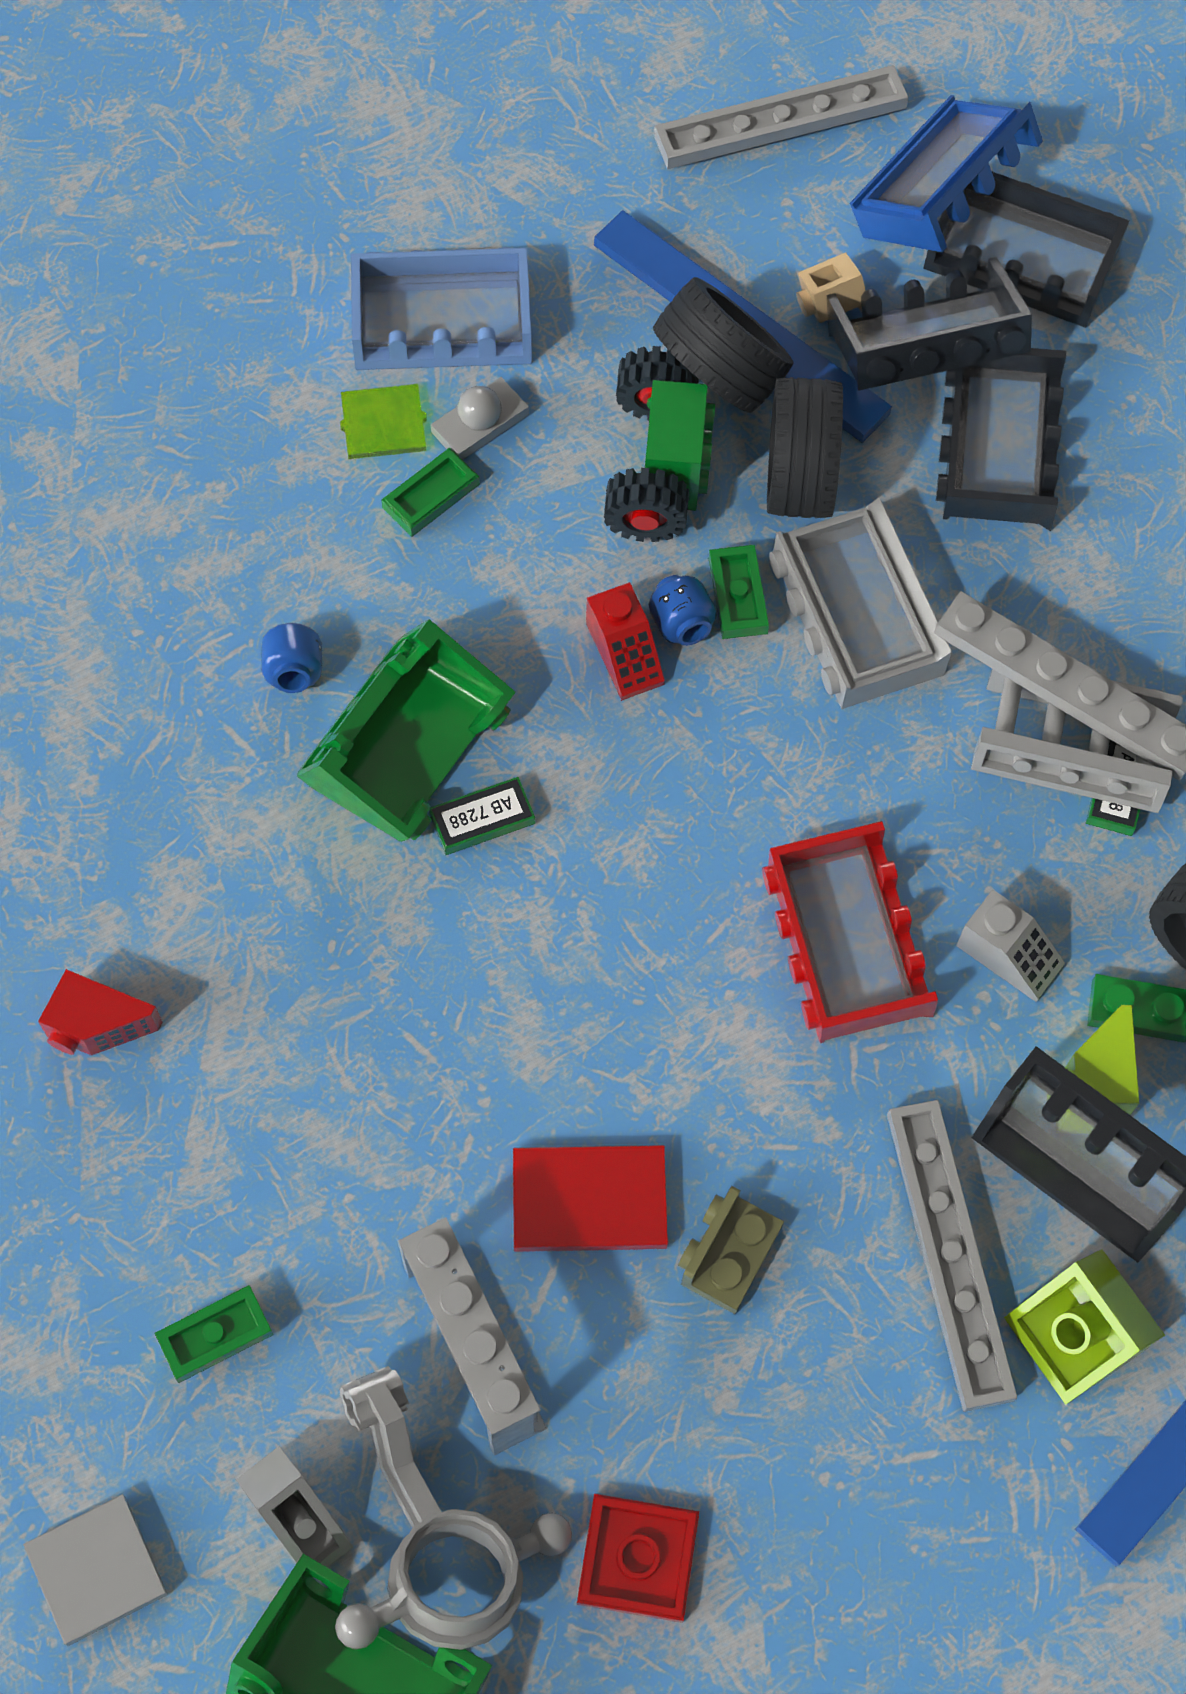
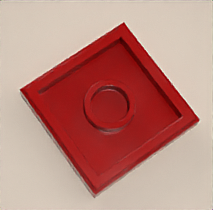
(638, 1558)

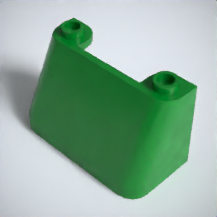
(406, 731)

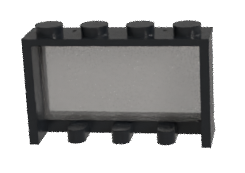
(1045, 242)
(933, 334)
(1003, 439)
(1086, 1154)

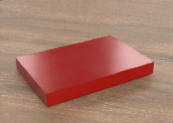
(589, 1198)

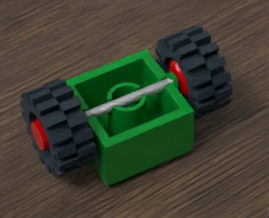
(676, 450)

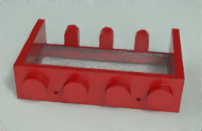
(847, 932)

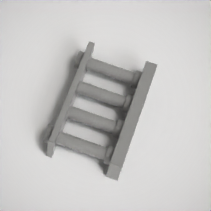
(1065, 767)

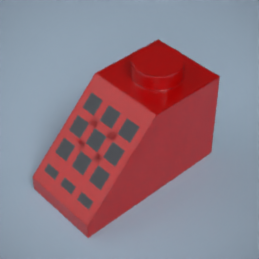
(624, 640)
(94, 1016)

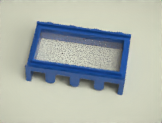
(936, 168)

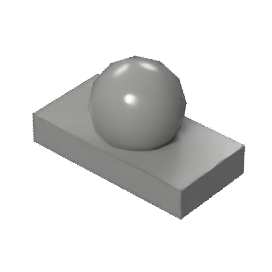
(479, 417)

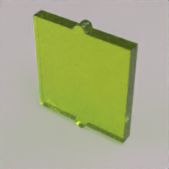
(383, 421)

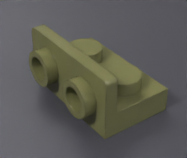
(730, 1251)

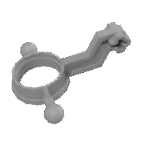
(378, 1404)

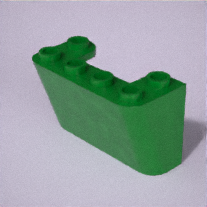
(300, 1653)

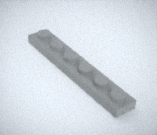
(780, 117)
(1065, 683)
(951, 1256)

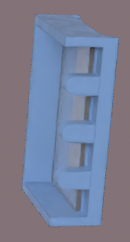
(440, 308)

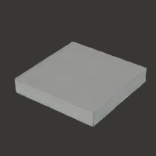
(95, 1570)

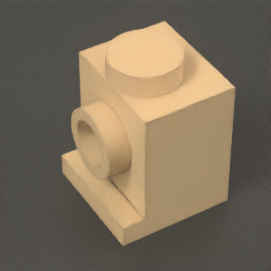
(832, 276)

